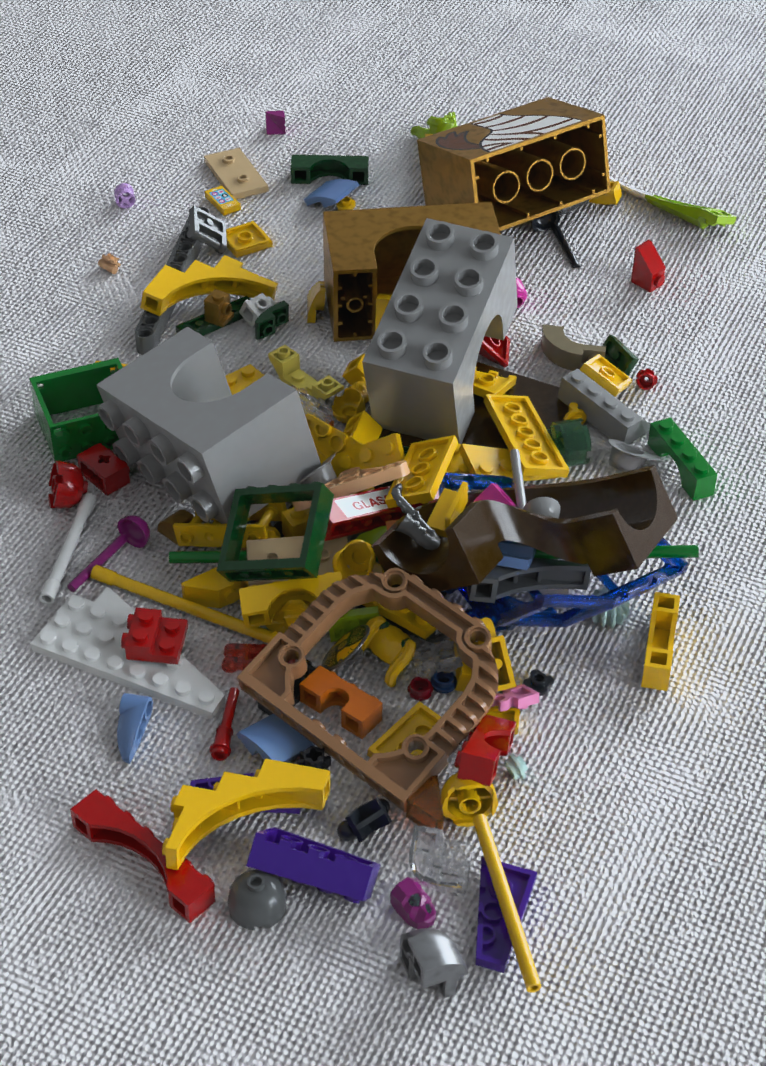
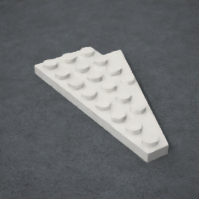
(90, 639)

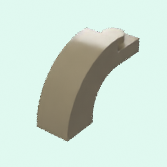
(564, 351)

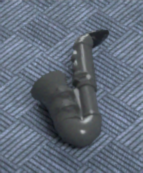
(413, 524)

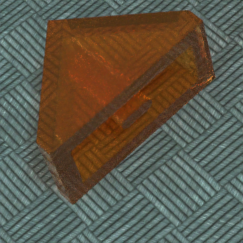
(425, 805)

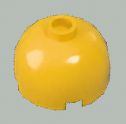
(466, 799)

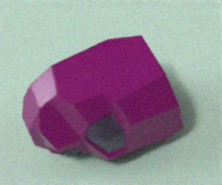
(413, 904)

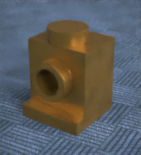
(218, 308)

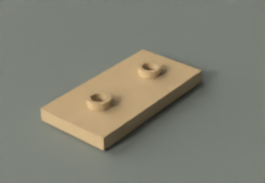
(236, 173)
(291, 548)

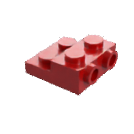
(154, 637)

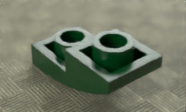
(271, 318)

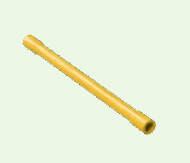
(114, 579)

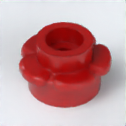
(646, 384)

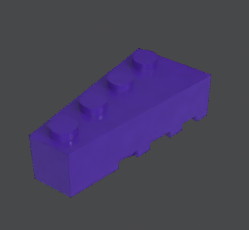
(313, 864)

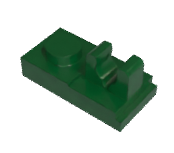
(619, 355)

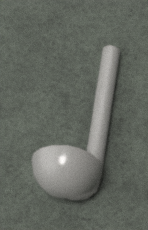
(541, 505)

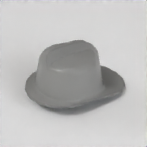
(628, 458)
(322, 474)

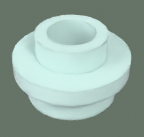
(516, 766)

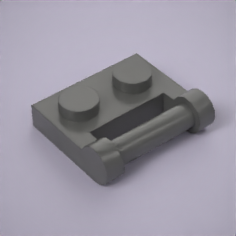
(210, 225)

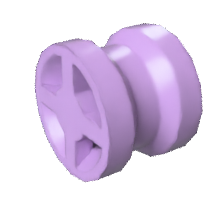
(124, 201)

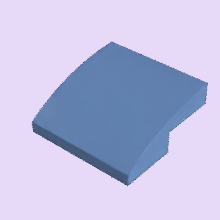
(331, 192)
(516, 555)
(273, 739)

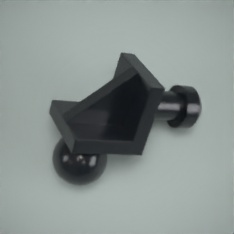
(365, 820)

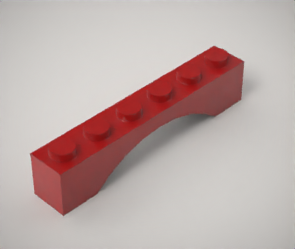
(105, 822)

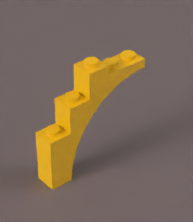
(200, 279)
(236, 795)

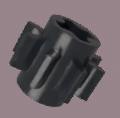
(315, 758)

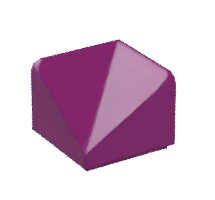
(275, 122)

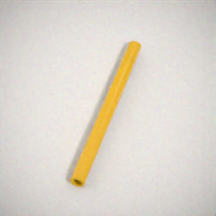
(507, 904)

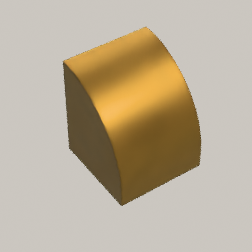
(166, 526)

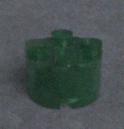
(571, 440)

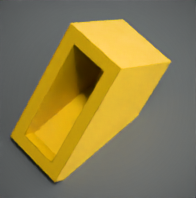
(211, 589)

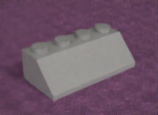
(602, 408)

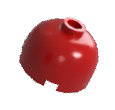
(66, 485)

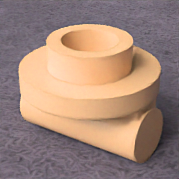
(109, 263)

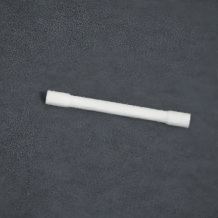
(53, 582)

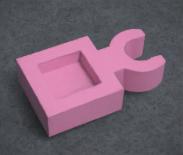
(517, 697)

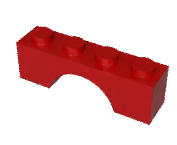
(482, 750)

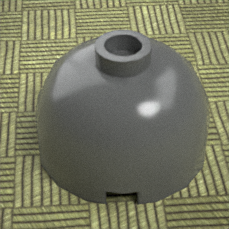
(256, 900)

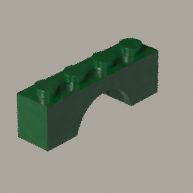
(310, 167)

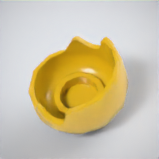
(348, 405)

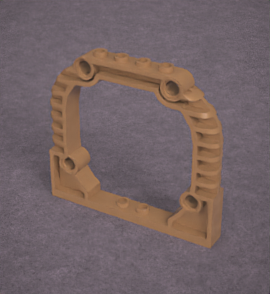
(393, 773)

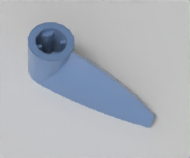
(132, 723)

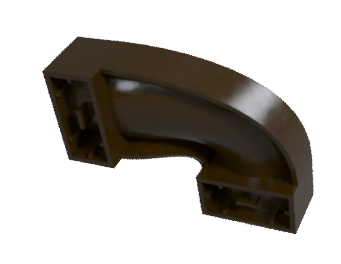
(601, 523)

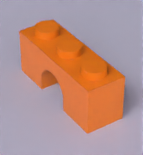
(325, 689)

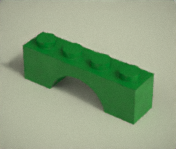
(695, 472)

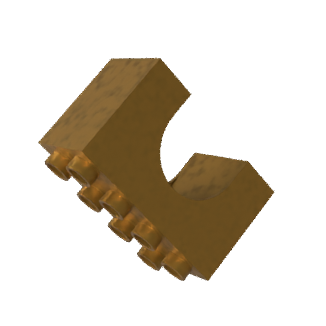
(368, 254)

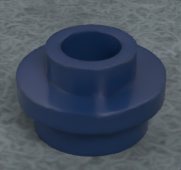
(443, 682)

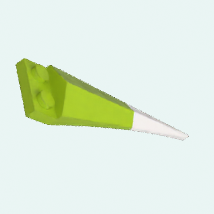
(694, 214)

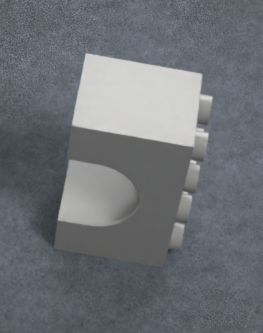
(432, 330)
(198, 437)

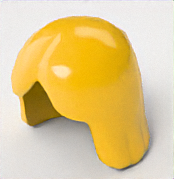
(357, 555)

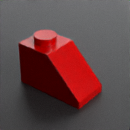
(647, 267)

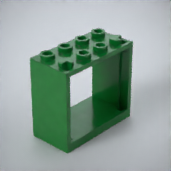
(70, 391)

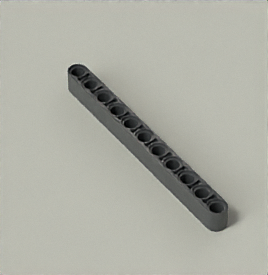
(150, 325)

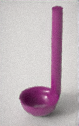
(132, 530)

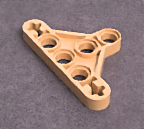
(356, 480)

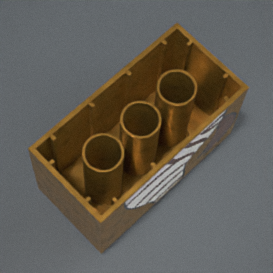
(519, 160)

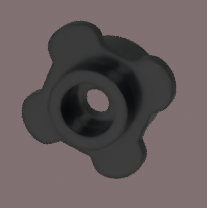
(539, 682)

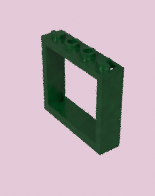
(276, 569)

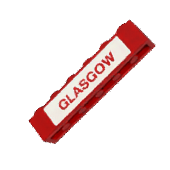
(362, 513)

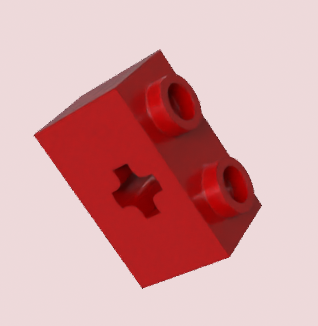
(103, 469)

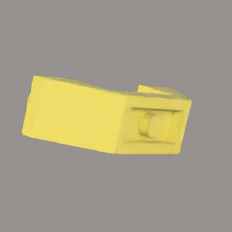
(288, 369)

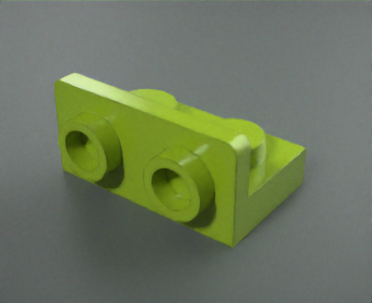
(350, 620)

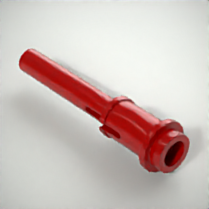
(221, 747)

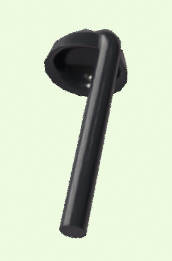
(551, 222)

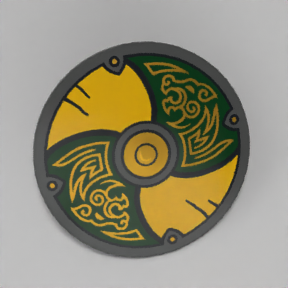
(347, 648)

